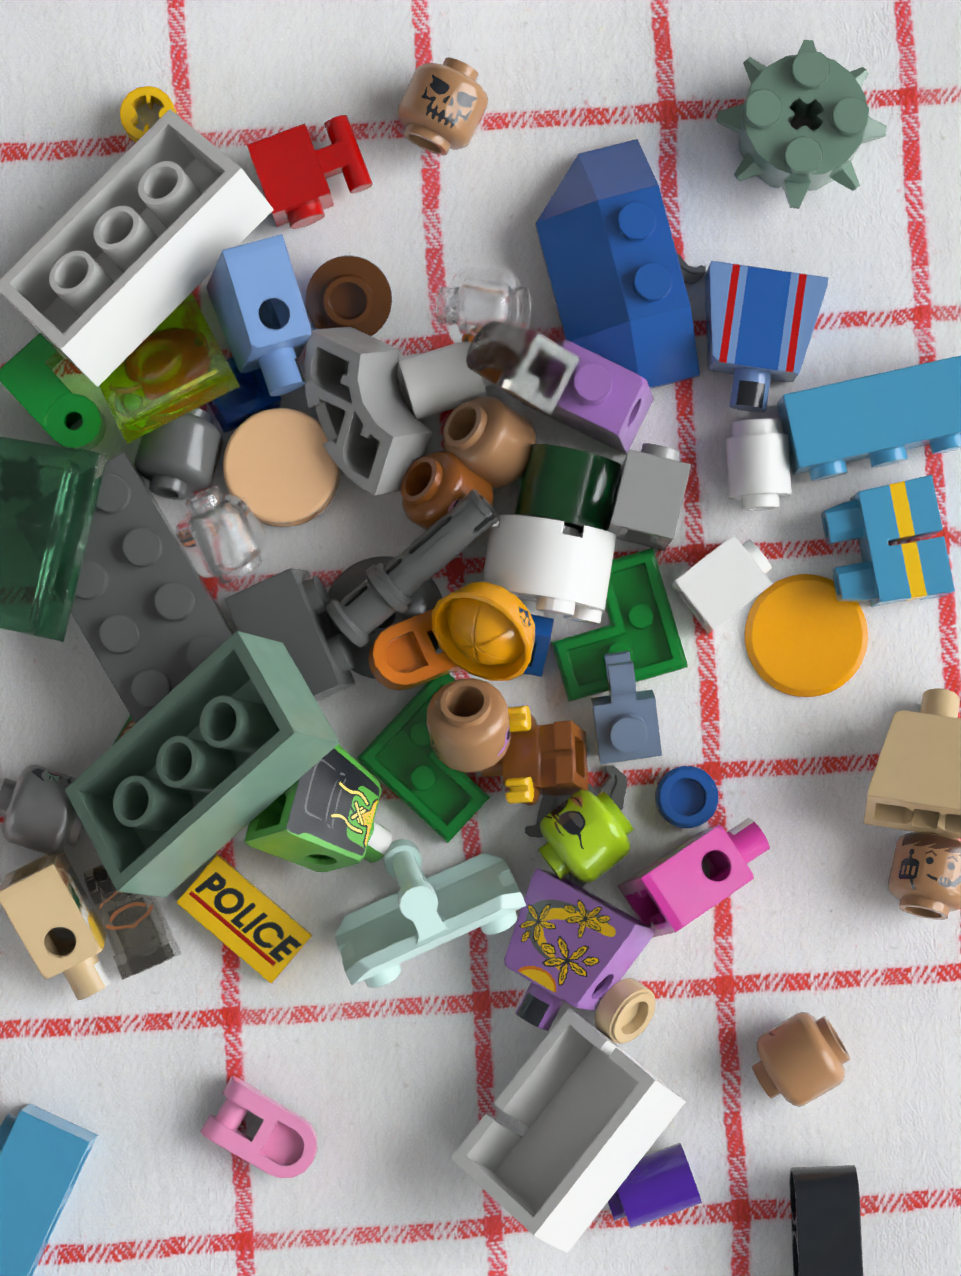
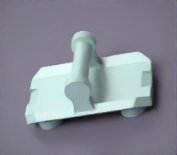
(425, 912)

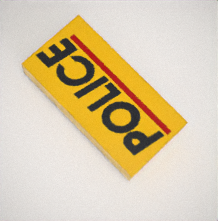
(244, 918)

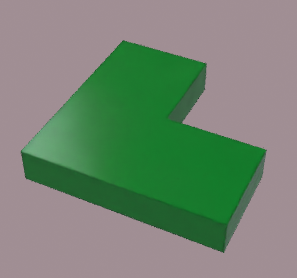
(638, 624)
(409, 767)

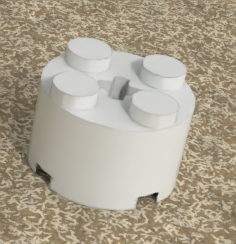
(551, 566)

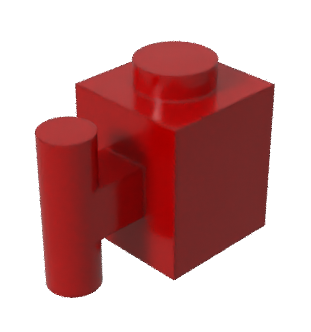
(296, 173)

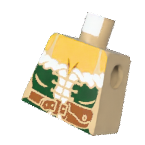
(51, 896)

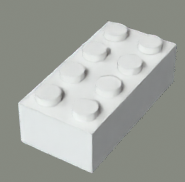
(134, 246)

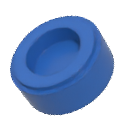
(686, 797)

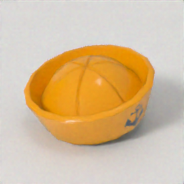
(485, 631)

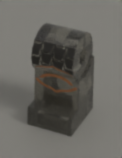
(133, 925)

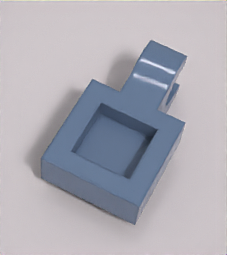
(625, 719)

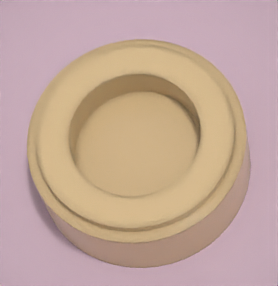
(625, 1011)

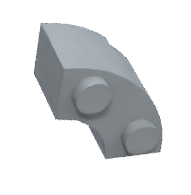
(362, 408)

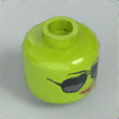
(585, 836)

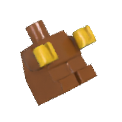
(541, 759)

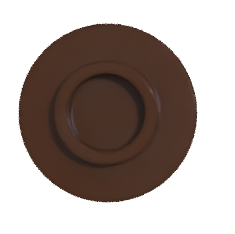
(349, 294)

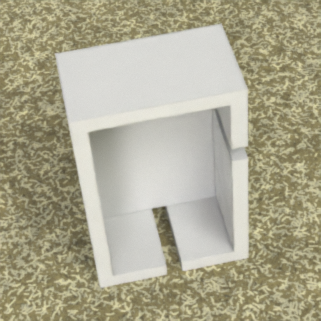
(588, 1126)

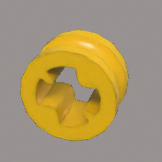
(136, 99)

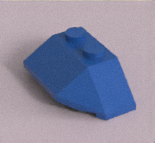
(618, 266)

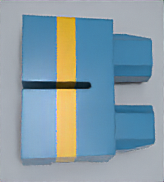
(889, 572)

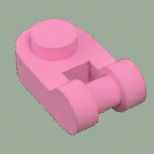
(282, 1144)

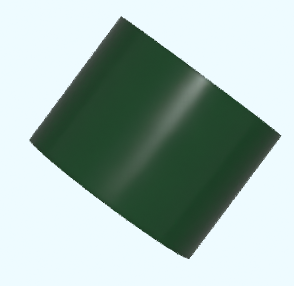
(568, 486)

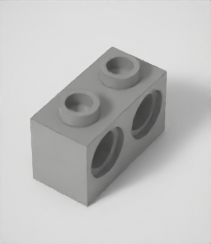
(649, 496)

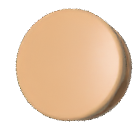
(281, 467)

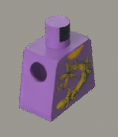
(570, 947)

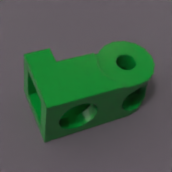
(65, 416)

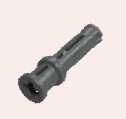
(391, 585)

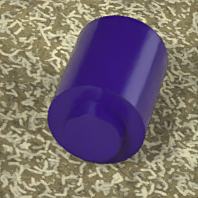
(656, 1188)

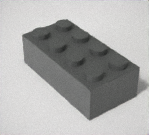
(141, 595)

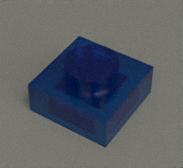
(244, 401)

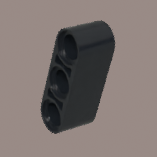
(825, 1221)

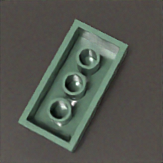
(201, 765)

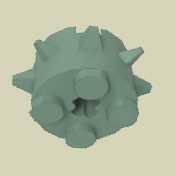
(801, 158)

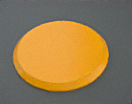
(804, 636)

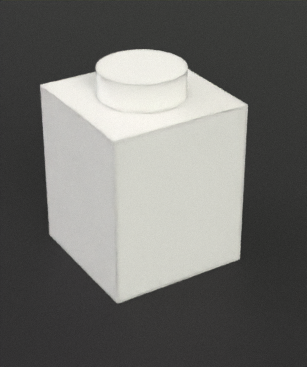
(723, 582)

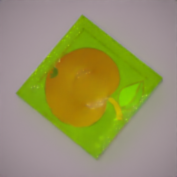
(168, 374)

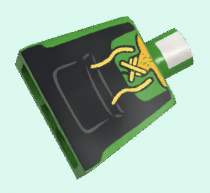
(324, 818)

